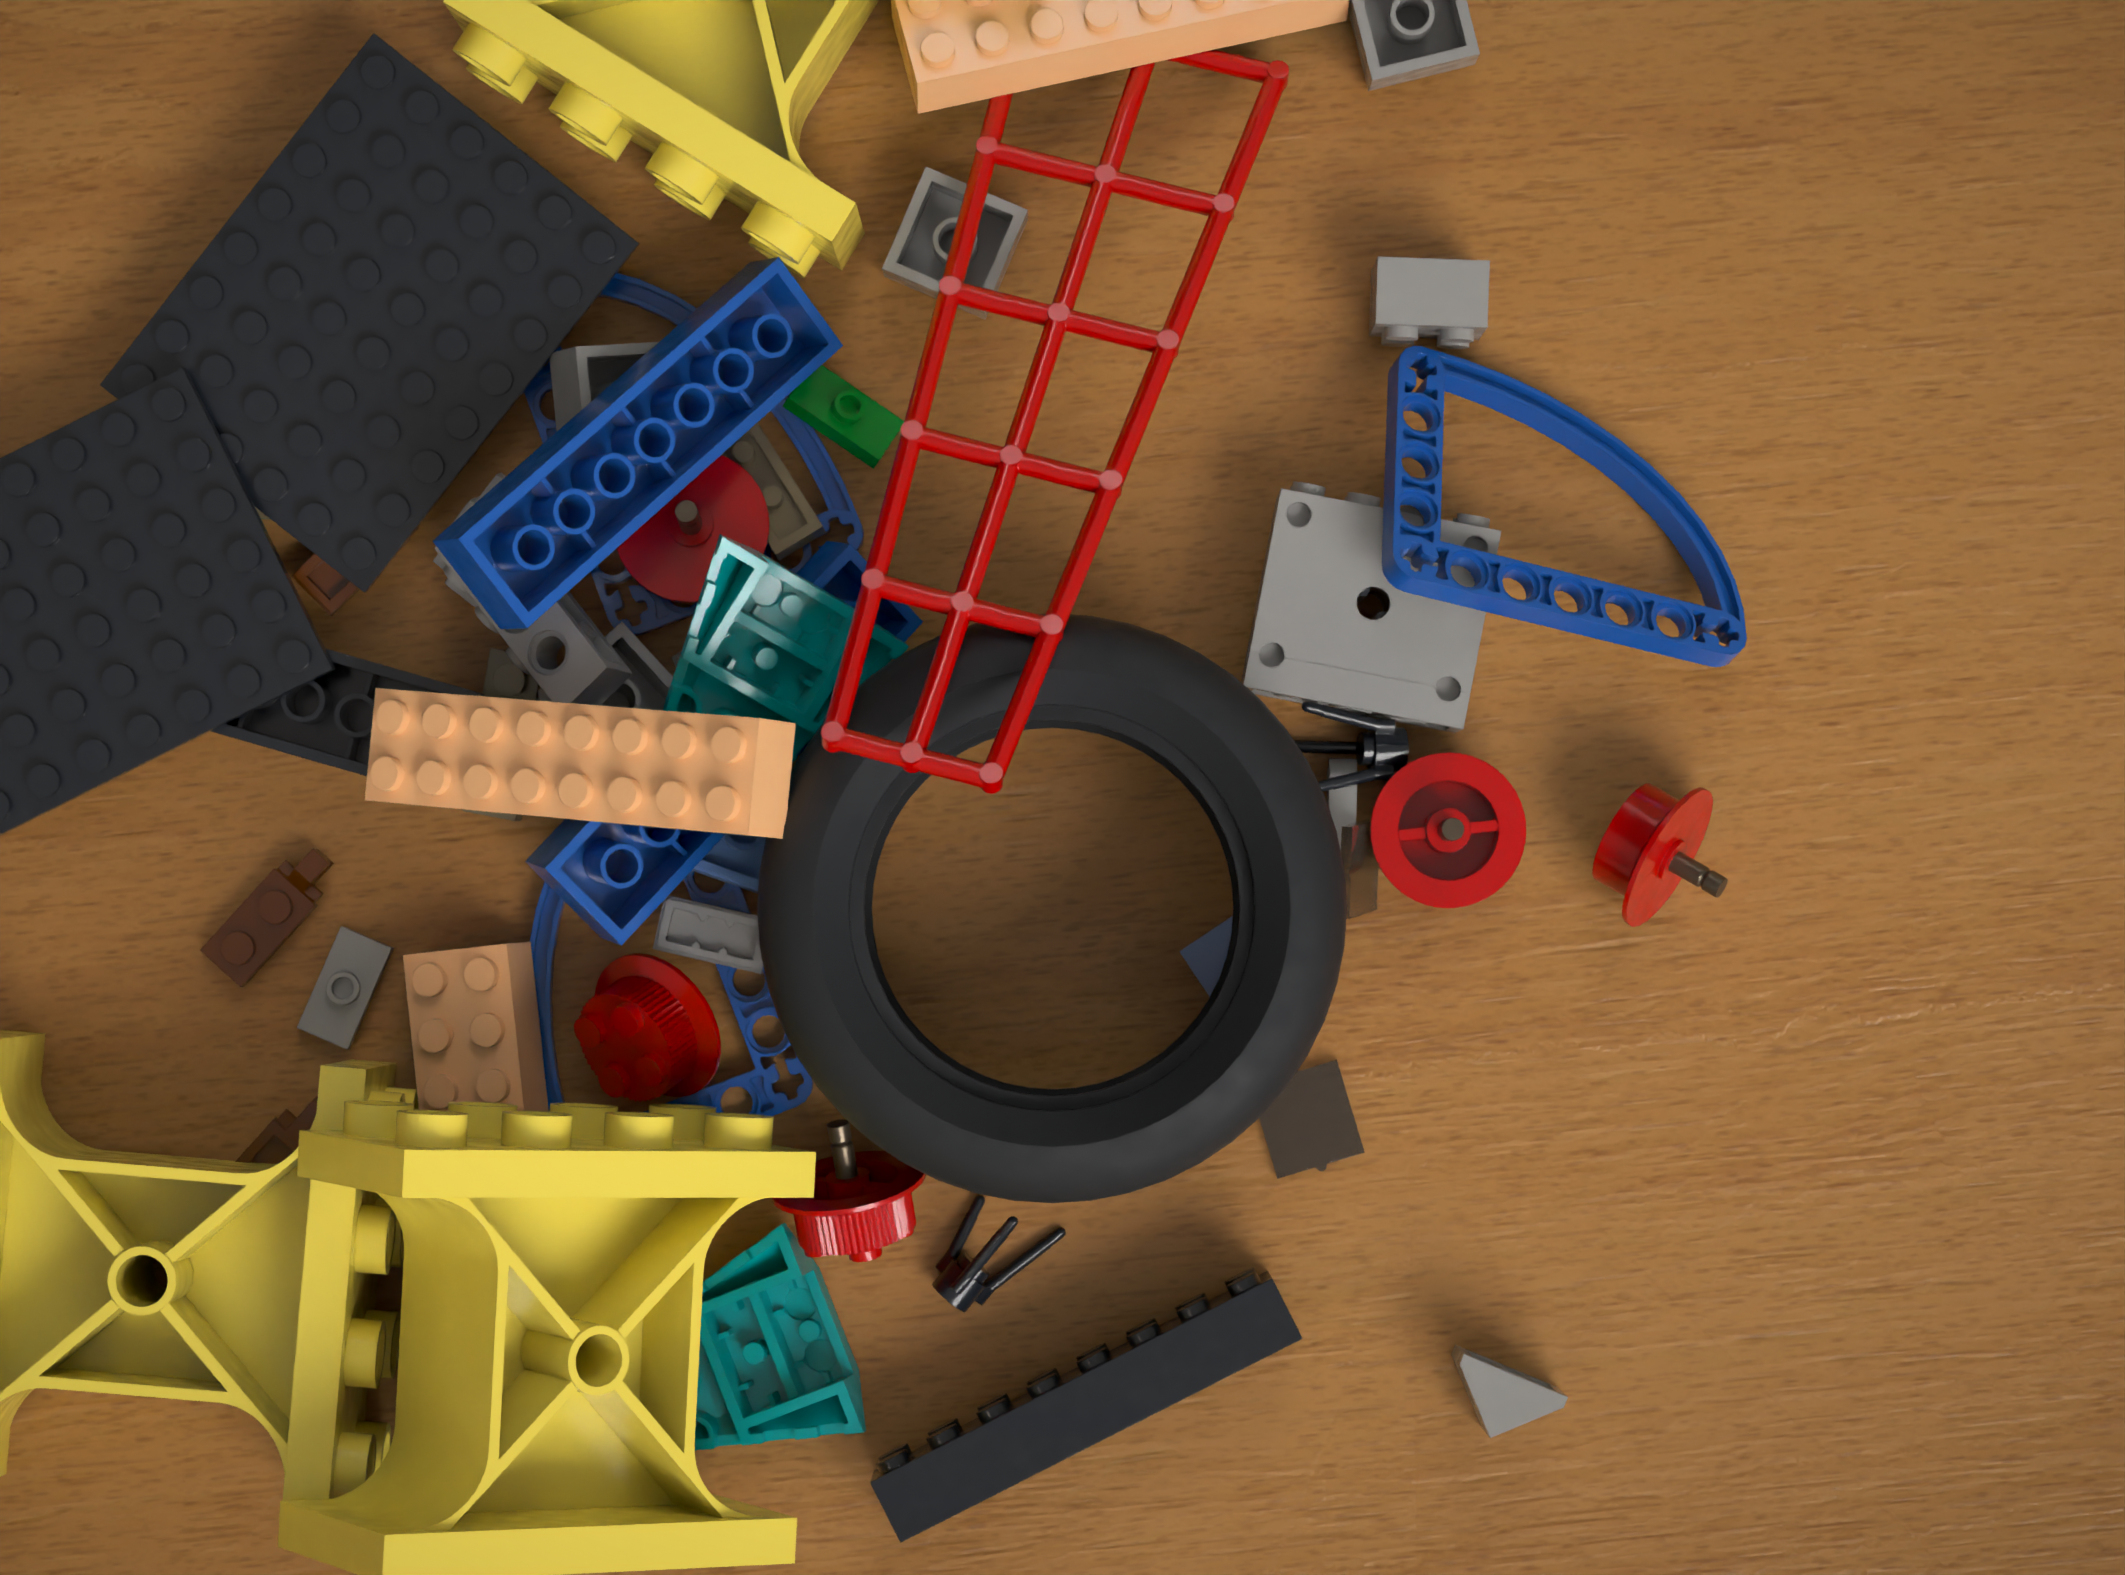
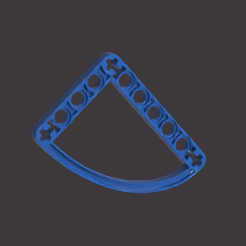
(1588, 440)
(662, 611)
(746, 1009)

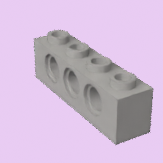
(590, 664)

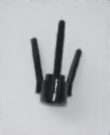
(1381, 749)
(963, 1279)

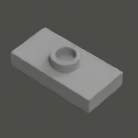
(709, 934)
(345, 987)

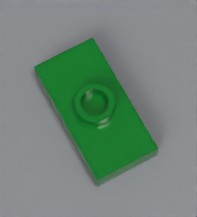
(844, 415)

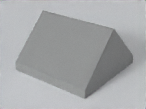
(1503, 1395)

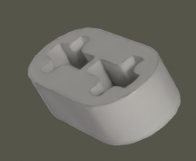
(1342, 801)

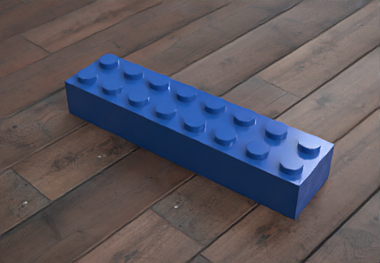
(638, 444)
(626, 871)

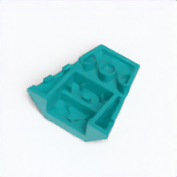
(767, 644)
(773, 1351)

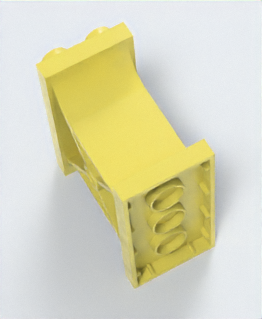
(697, 85)
(260, 1265)
(547, 1338)

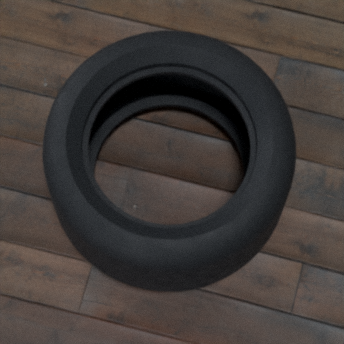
(1093, 1136)

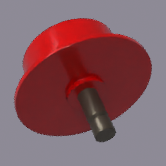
(678, 542)
(1653, 848)

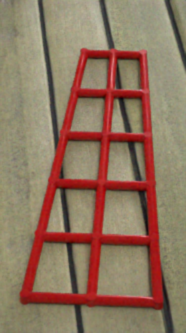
(1013, 458)

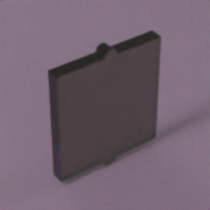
(1359, 868)
(1311, 1122)

